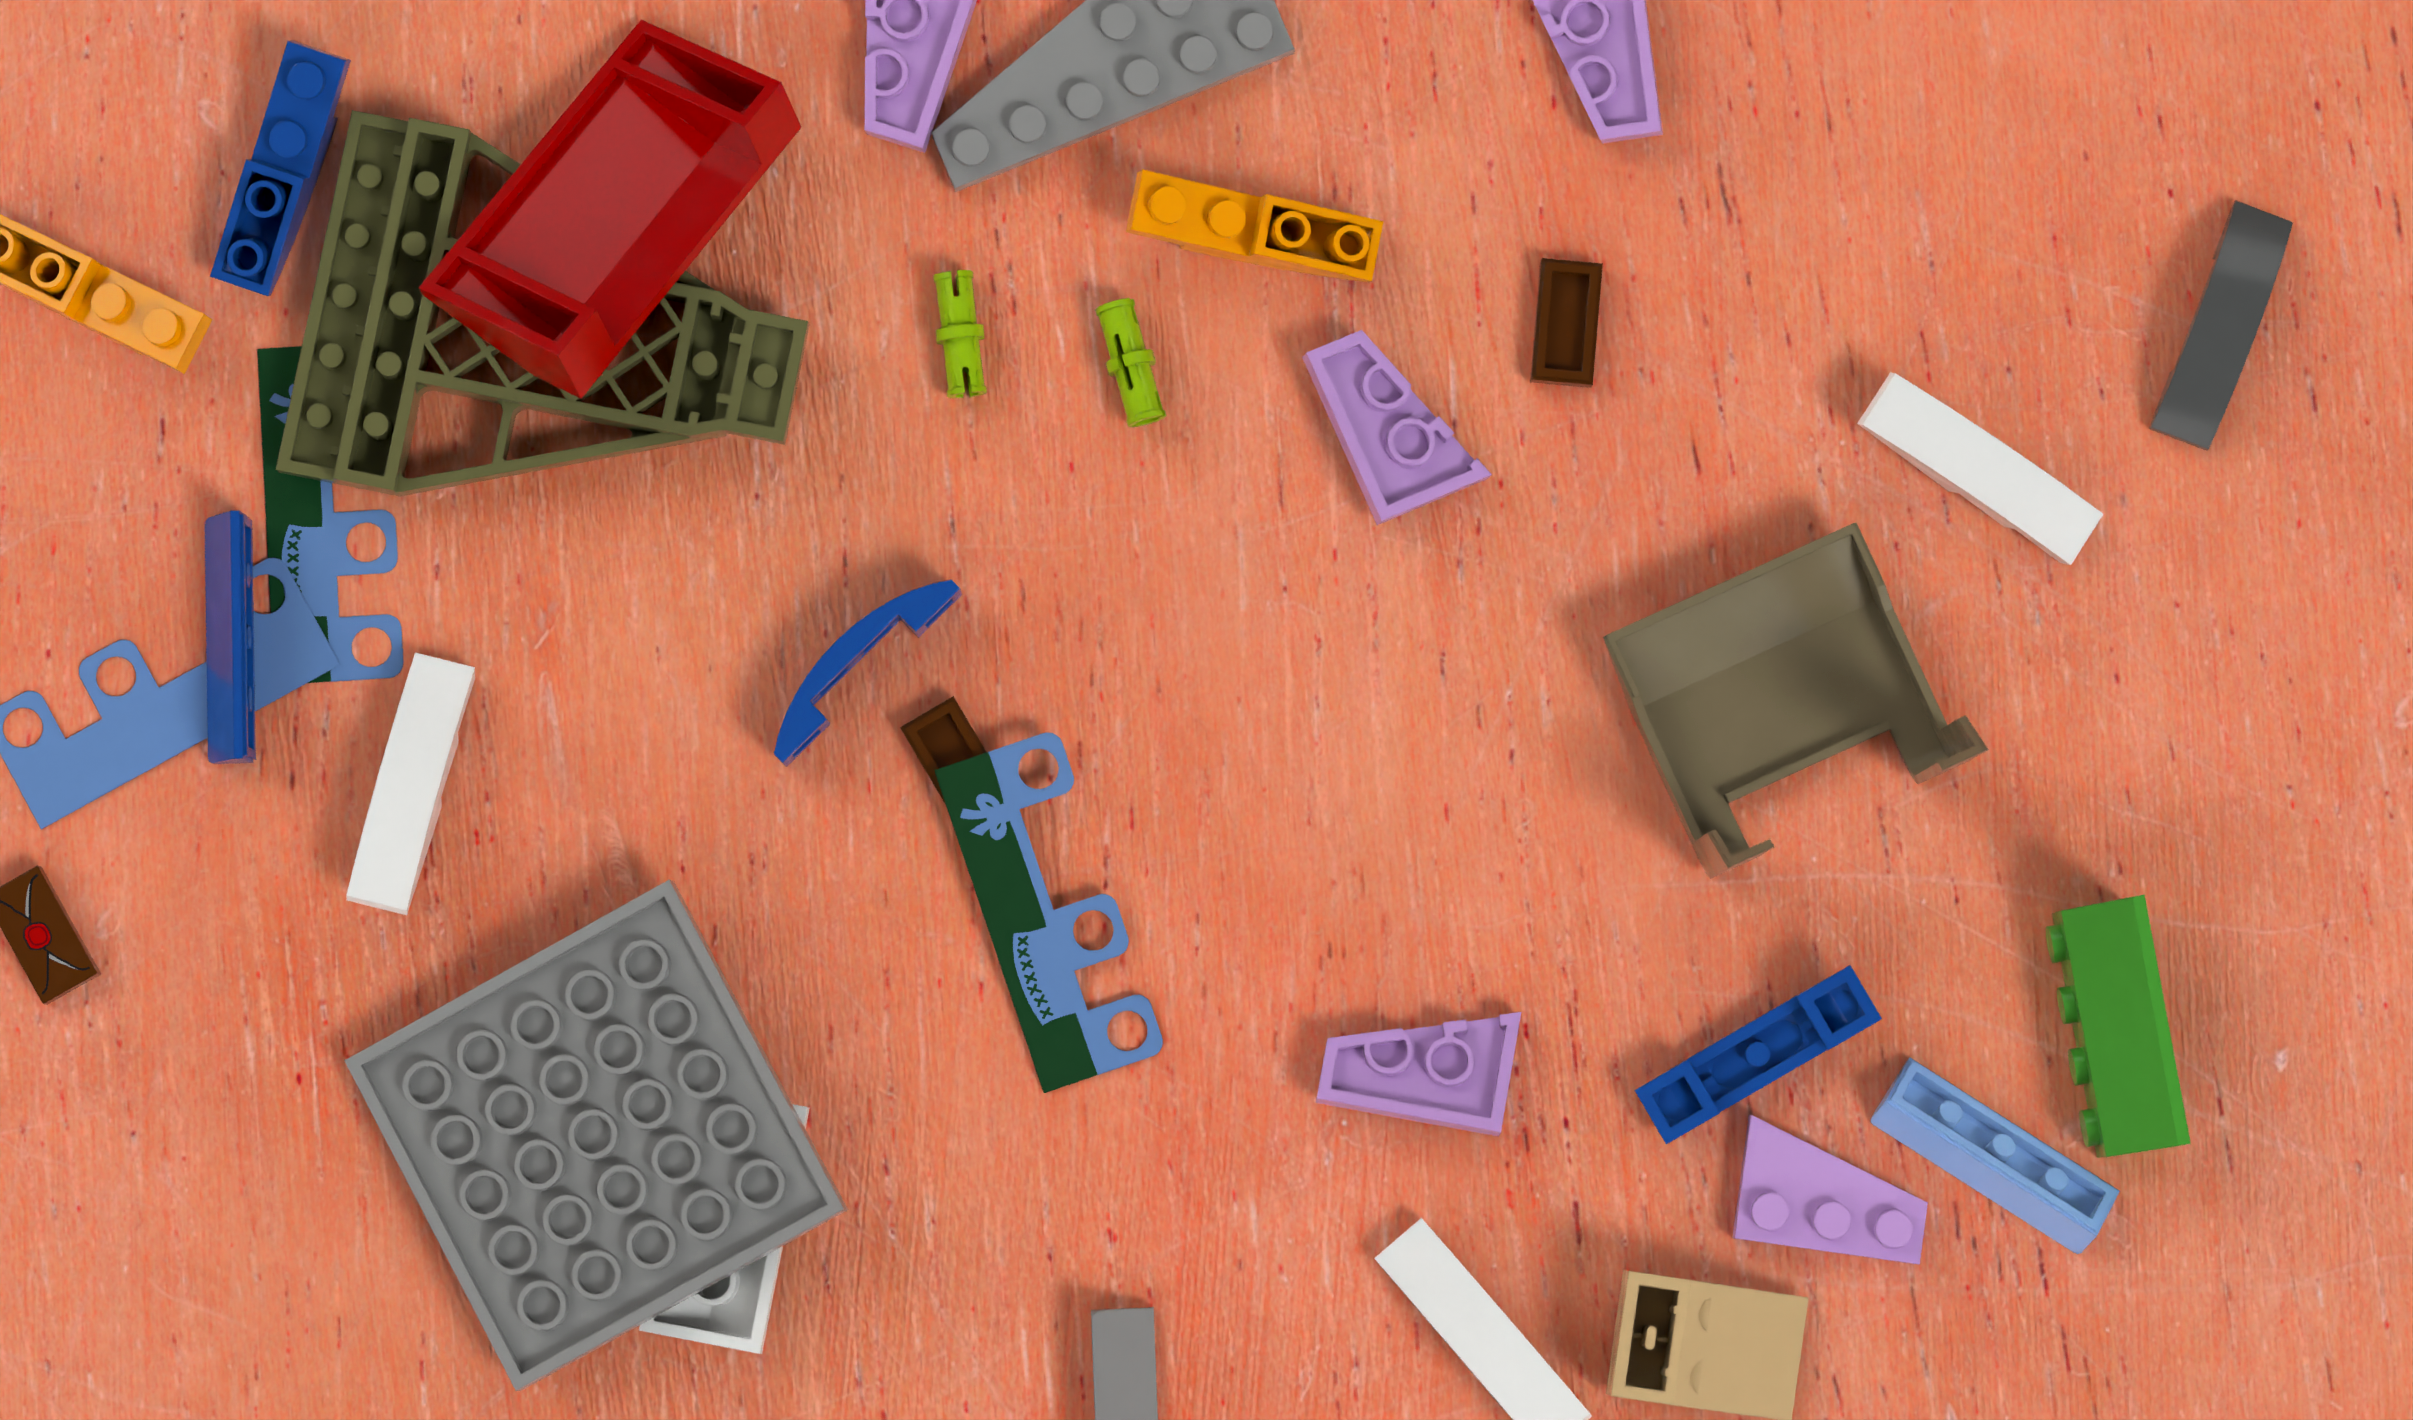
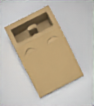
(1706, 1346)

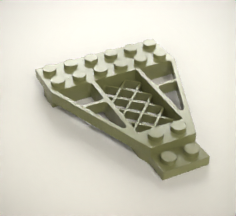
(375, 334)

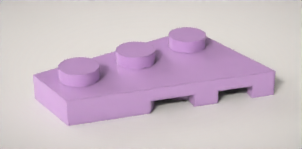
(1609, 63)
(910, 65)
(1386, 431)
(1428, 1075)
(1821, 1203)

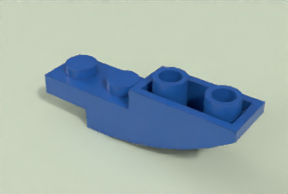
(282, 169)

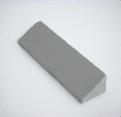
(1124, 1364)

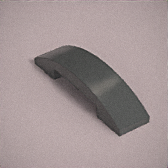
(2223, 326)

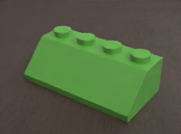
(2118, 1027)

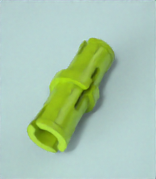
(960, 334)
(1130, 362)

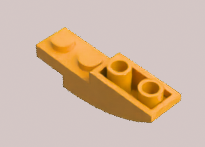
(1254, 228)
(99, 297)

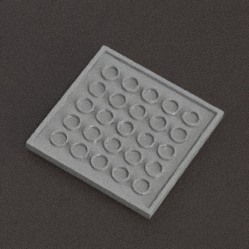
(595, 1135)

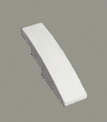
(1980, 468)
(410, 784)
(1477, 1328)

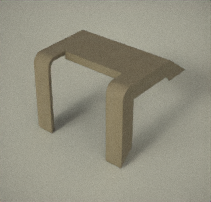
(1774, 681)

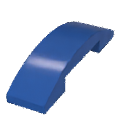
(915, 609)
(1758, 1054)

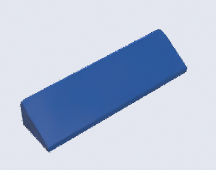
(230, 638)

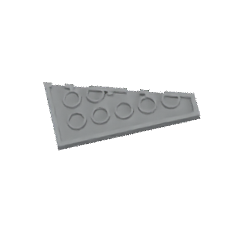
(1102, 71)

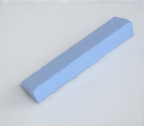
(1995, 1157)

